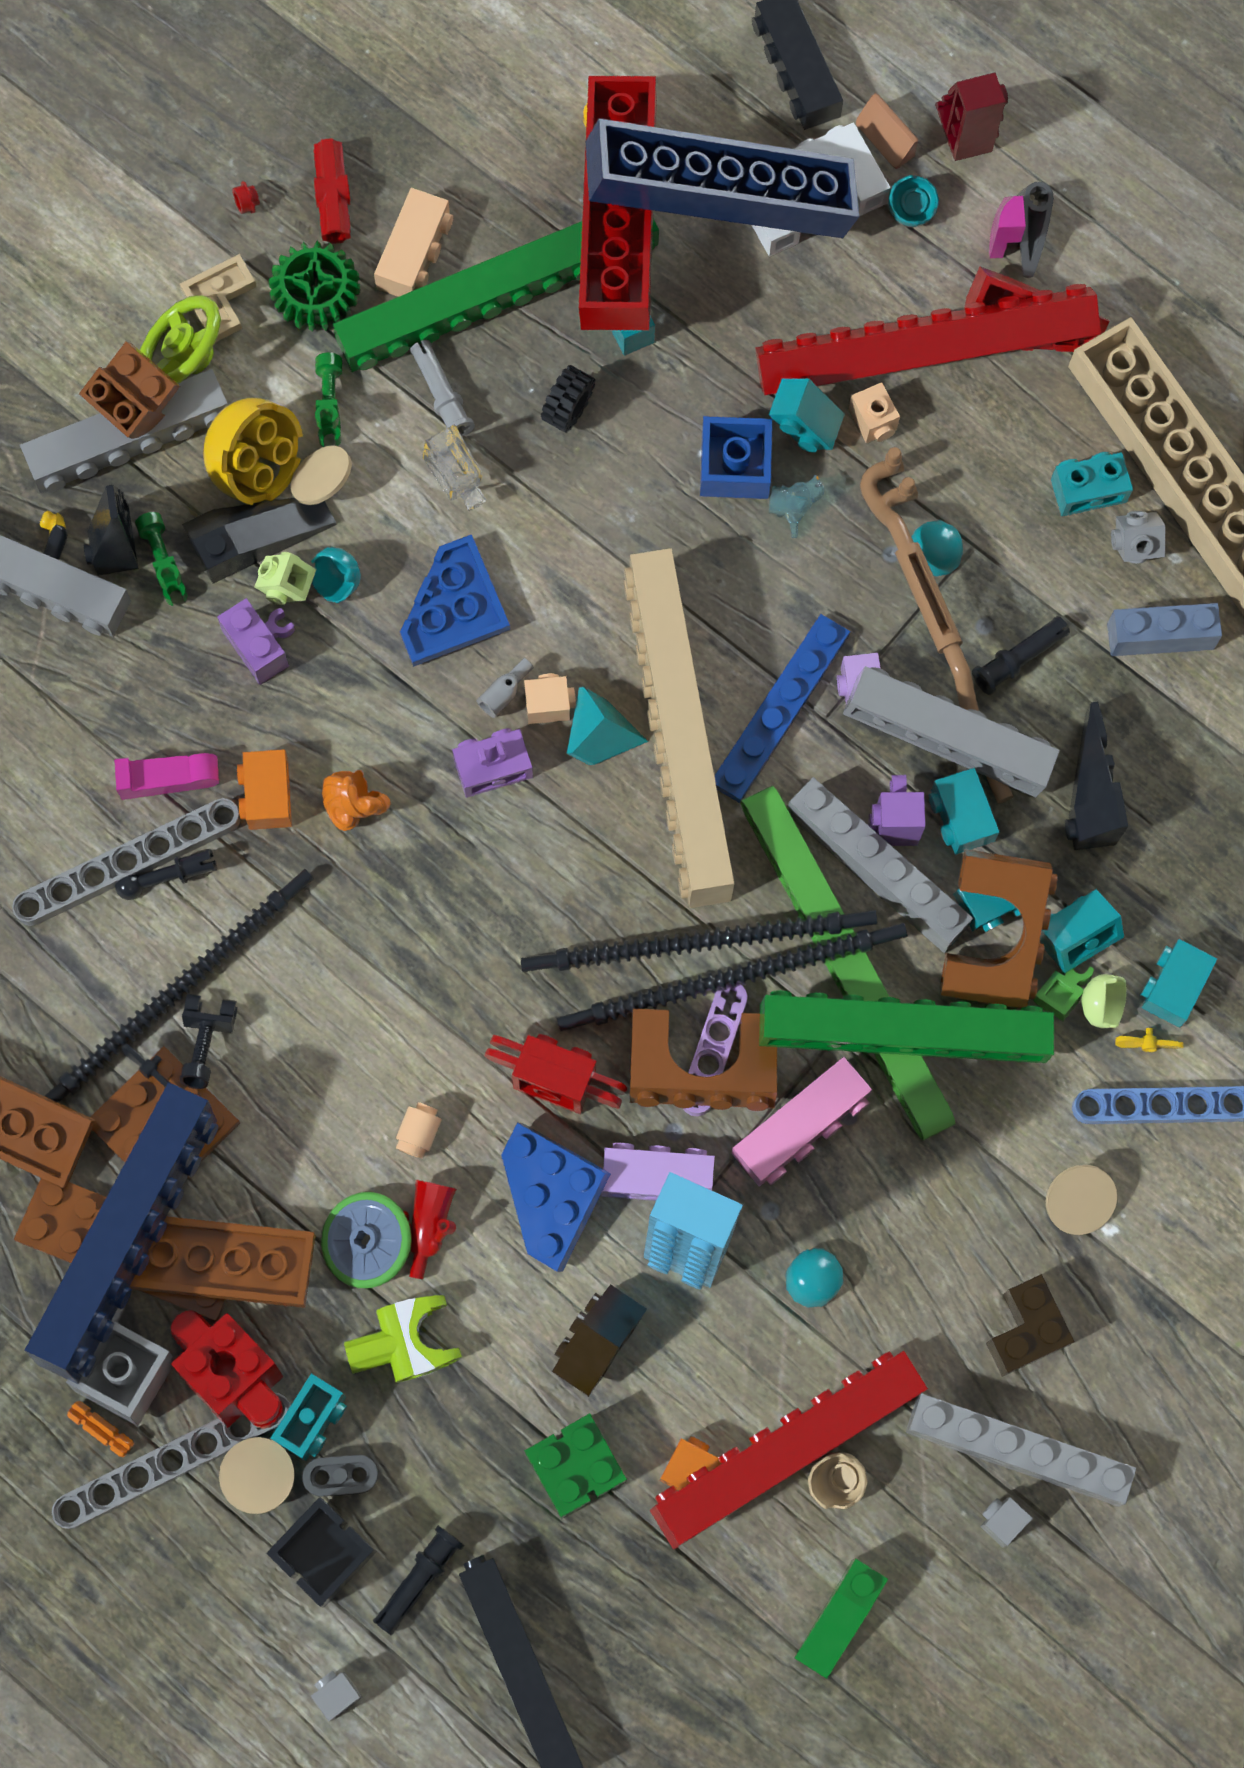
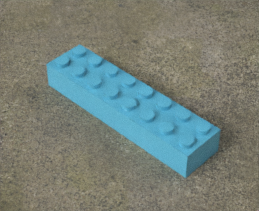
(690, 1231)

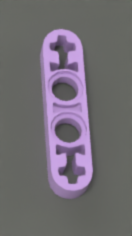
(717, 1049)

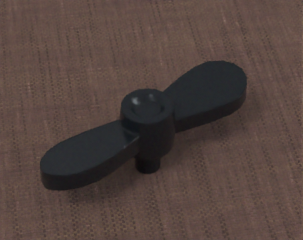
(148, 1067)

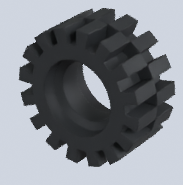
(568, 398)

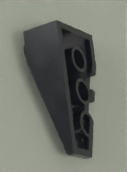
(1097, 804)

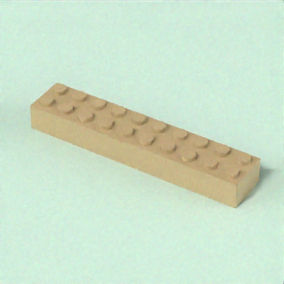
(1169, 445)
(680, 727)

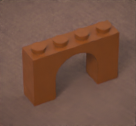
(1008, 977)
(660, 1080)

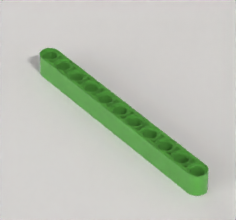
(853, 974)

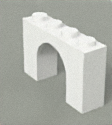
(870, 182)

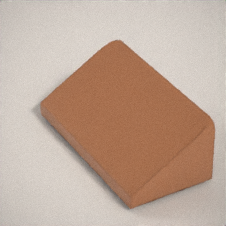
(887, 132)

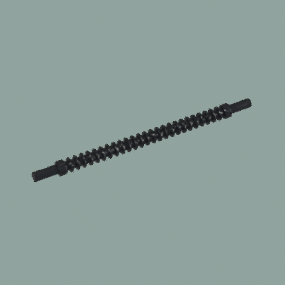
(276, 902)
(862, 941)
(565, 959)

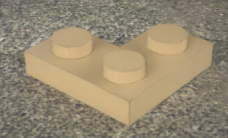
(221, 285)

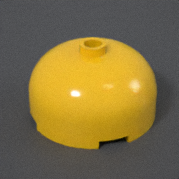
(243, 435)

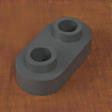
(340, 1475)

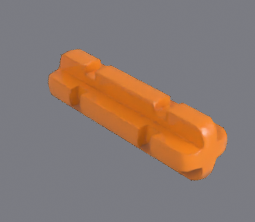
(100, 1429)

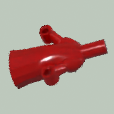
(429, 1223)

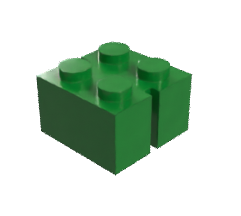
(575, 1466)

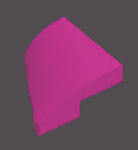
(1007, 225)

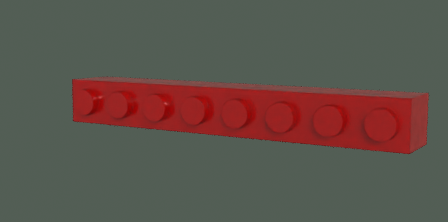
(788, 1449)

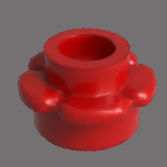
(245, 198)

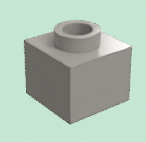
(1004, 1520)
(335, 1694)

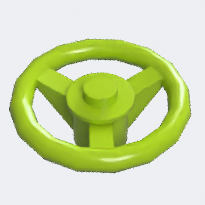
(182, 348)

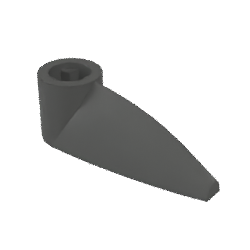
(1037, 223)

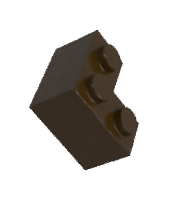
(1039, 1328)
(597, 1338)

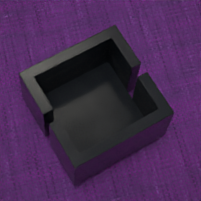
(321, 1552)

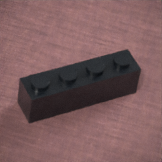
(798, 62)

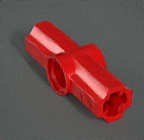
(332, 191)

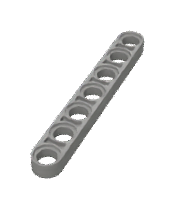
(109, 861)
(157, 1473)

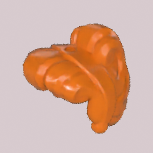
(348, 799)

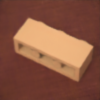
(413, 243)

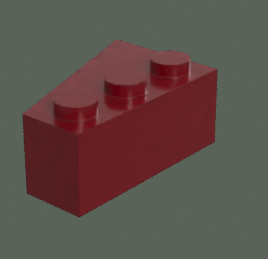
(972, 115)

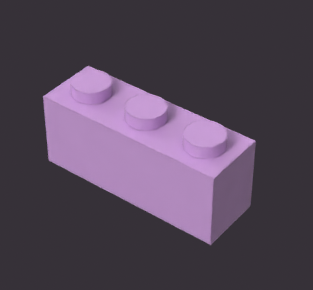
(643, 1173)

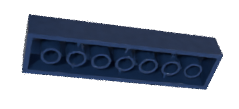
(721, 179)
(123, 1234)

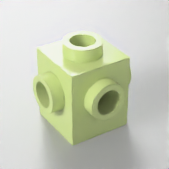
(284, 578)

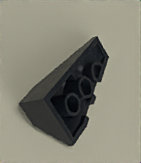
(245, 534)
(111, 535)

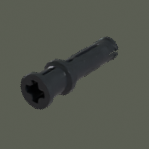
(1008, 663)
(428, 1566)

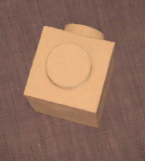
(874, 413)
(548, 699)

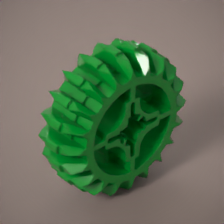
(289, 280)

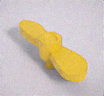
(1148, 1042)

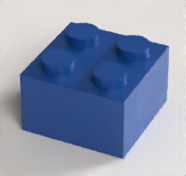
(736, 457)

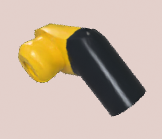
(57, 532)

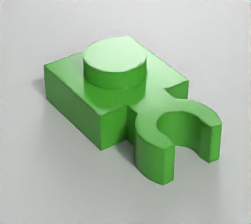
(1063, 993)

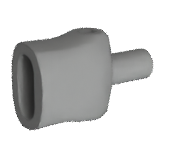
(503, 689)

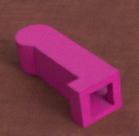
(165, 775)

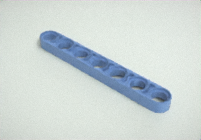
(1144, 1113)

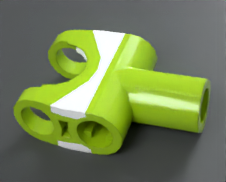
(400, 1342)

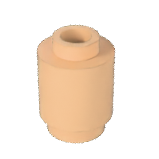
(418, 1130)

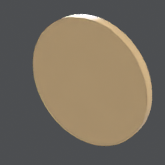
(321, 475)
(1081, 1199)
(256, 1475)

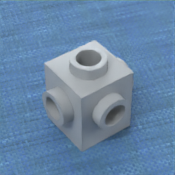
(1139, 536)

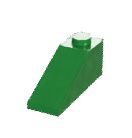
(841, 1617)

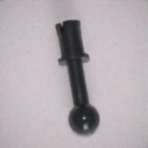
(184, 868)

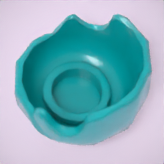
(913, 201)
(940, 546)
(335, 574)
(814, 1277)

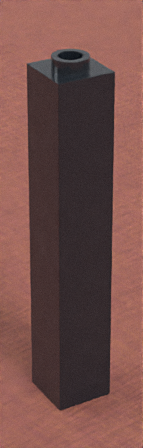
(518, 1665)

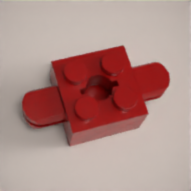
(555, 1073)
(227, 1369)

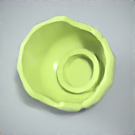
(1104, 1000)

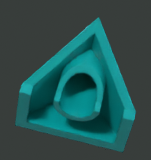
(600, 730)

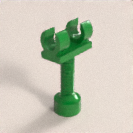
(327, 416)
(150, 527)

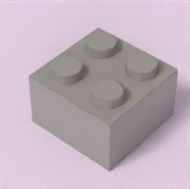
(125, 1374)

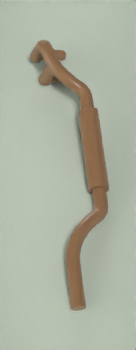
(922, 581)

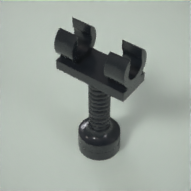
(195, 1073)

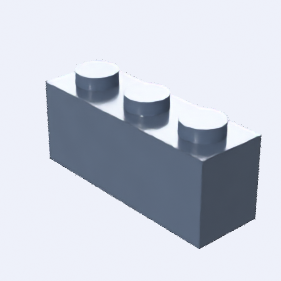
(1164, 629)

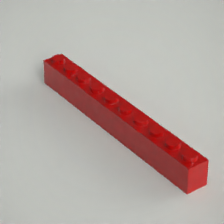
(931, 339)

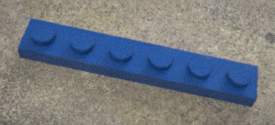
(780, 708)

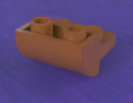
(130, 391)

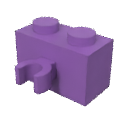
(255, 639)
(492, 762)
(899, 814)

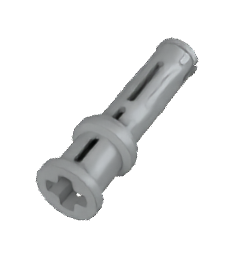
(447, 402)

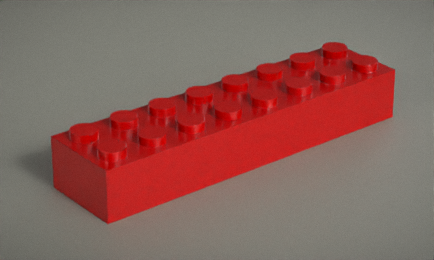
(616, 237)

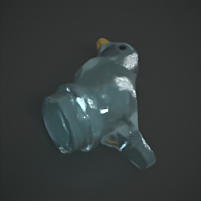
(795, 501)

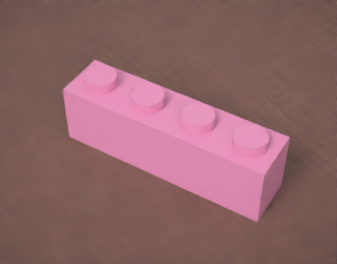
(801, 1122)

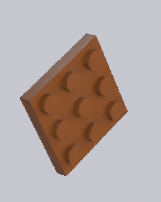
(129, 1108)

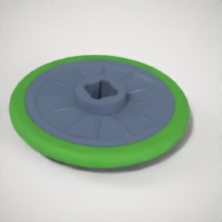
(385, 1252)

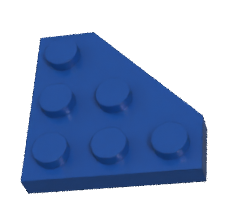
(453, 605)
(551, 1193)

